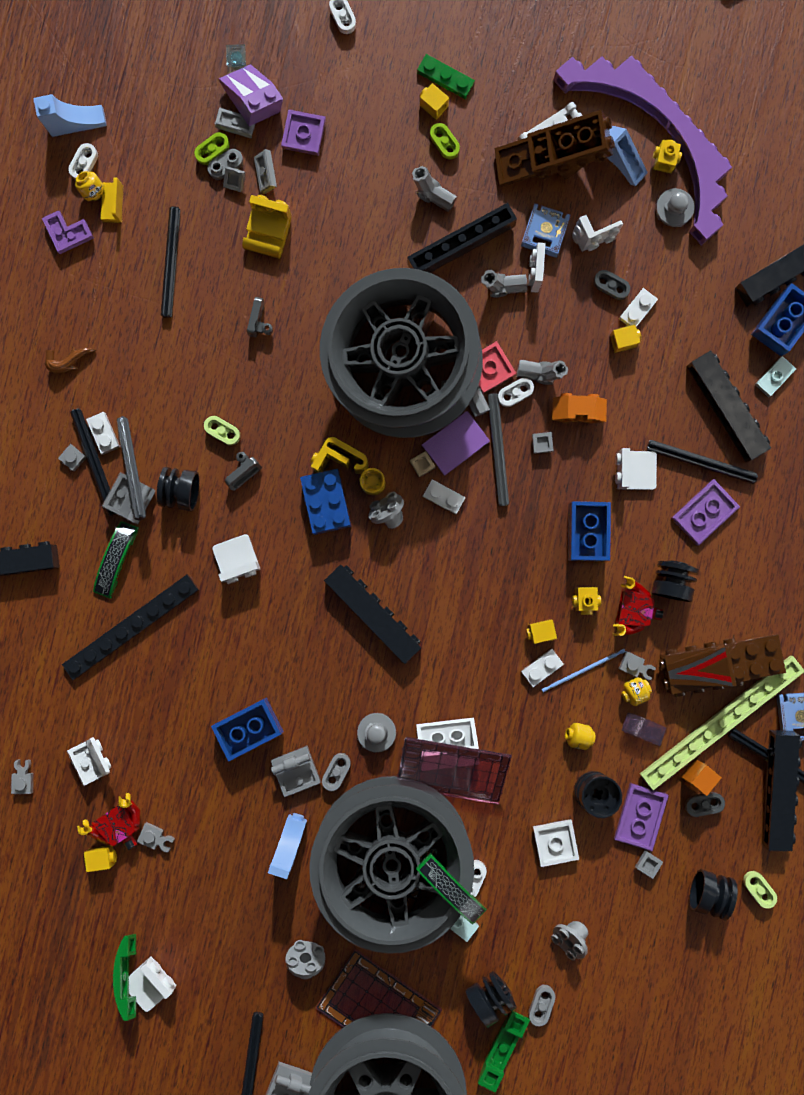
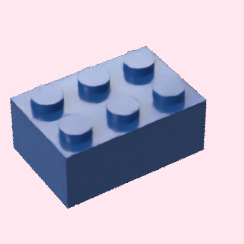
(783, 321)
(325, 501)
(589, 531)
(247, 729)

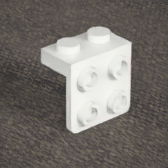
(588, 239)
(636, 469)
(236, 559)
(89, 761)
(150, 984)

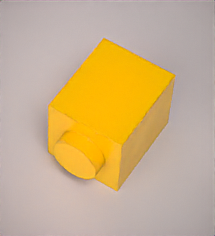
(434, 101)
(625, 338)
(541, 631)
(100, 858)

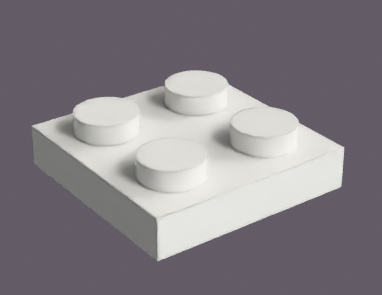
(537, 263)
(556, 843)

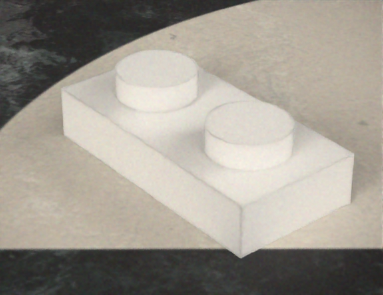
(638, 308)
(103, 433)
(444, 497)
(542, 667)

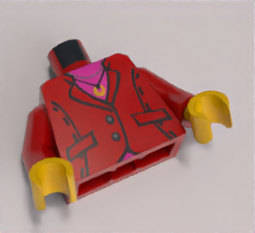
(635, 609)
(115, 825)

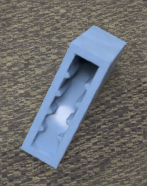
(65, 118)
(626, 156)
(288, 846)

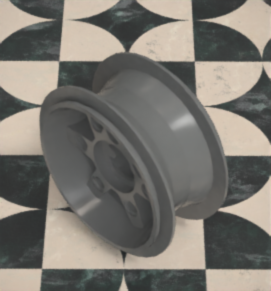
(366, 302)
(341, 903)
(387, 1036)

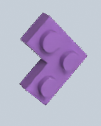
(66, 236)

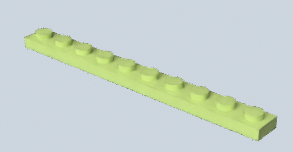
(720, 724)

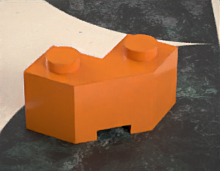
(575, 408)

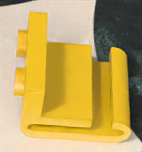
(267, 226)
(321, 459)

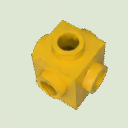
(667, 156)
(591, 594)

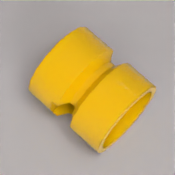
(372, 481)

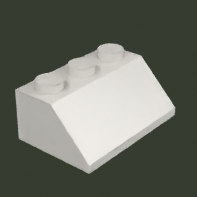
(453, 732)

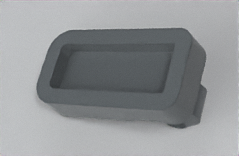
(255, 324)
(248, 468)

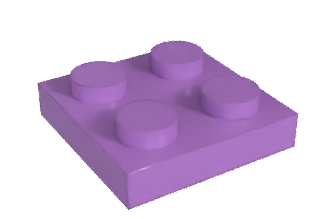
(303, 132)

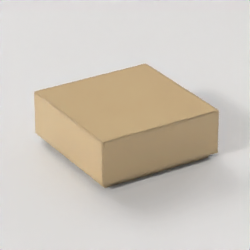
(422, 464)

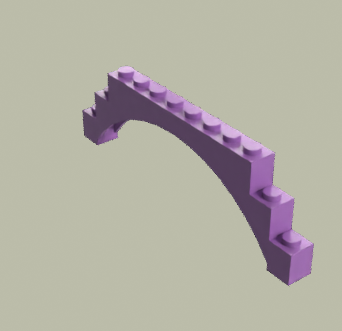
(639, 88)

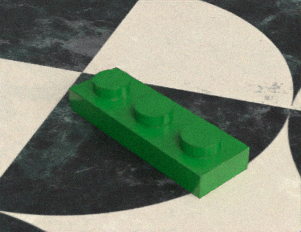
(445, 76)

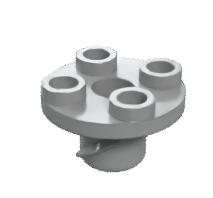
(675, 207)
(387, 510)
(376, 732)
(571, 939)
(305, 959)

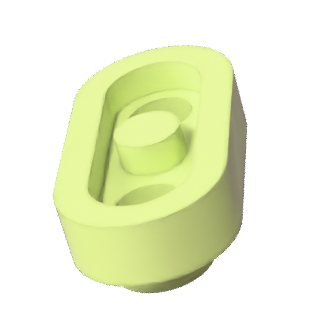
(222, 431)
(760, 888)

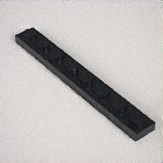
(130, 627)

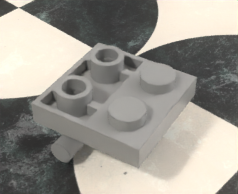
(119, 498)
(295, 771)
(289, 1081)

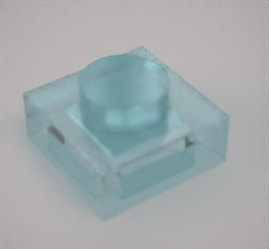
(236, 55)

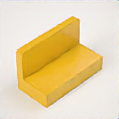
(112, 201)

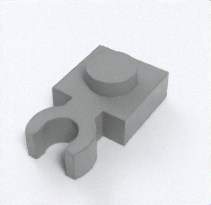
(634, 665)
(22, 780)
(152, 836)

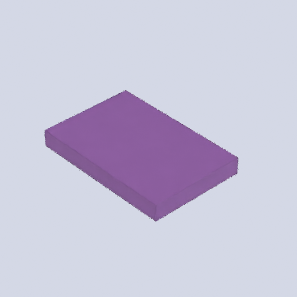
(455, 443)
(705, 512)
(641, 817)

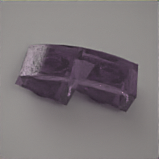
(644, 729)

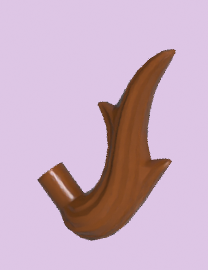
(66, 364)

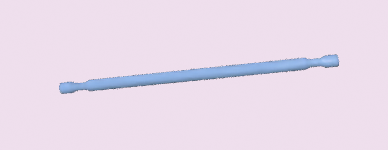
(583, 670)

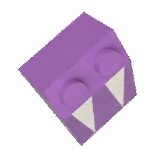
(252, 94)

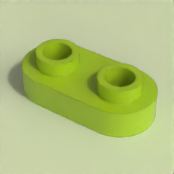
(445, 142)
(210, 147)

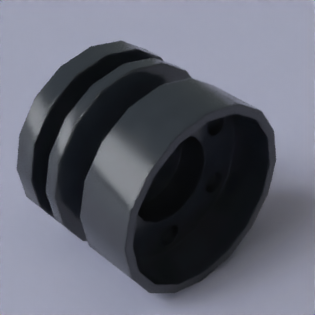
(176, 488)
(675, 581)
(608, 794)
(713, 894)
(490, 999)

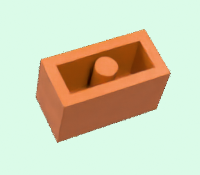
(700, 778)

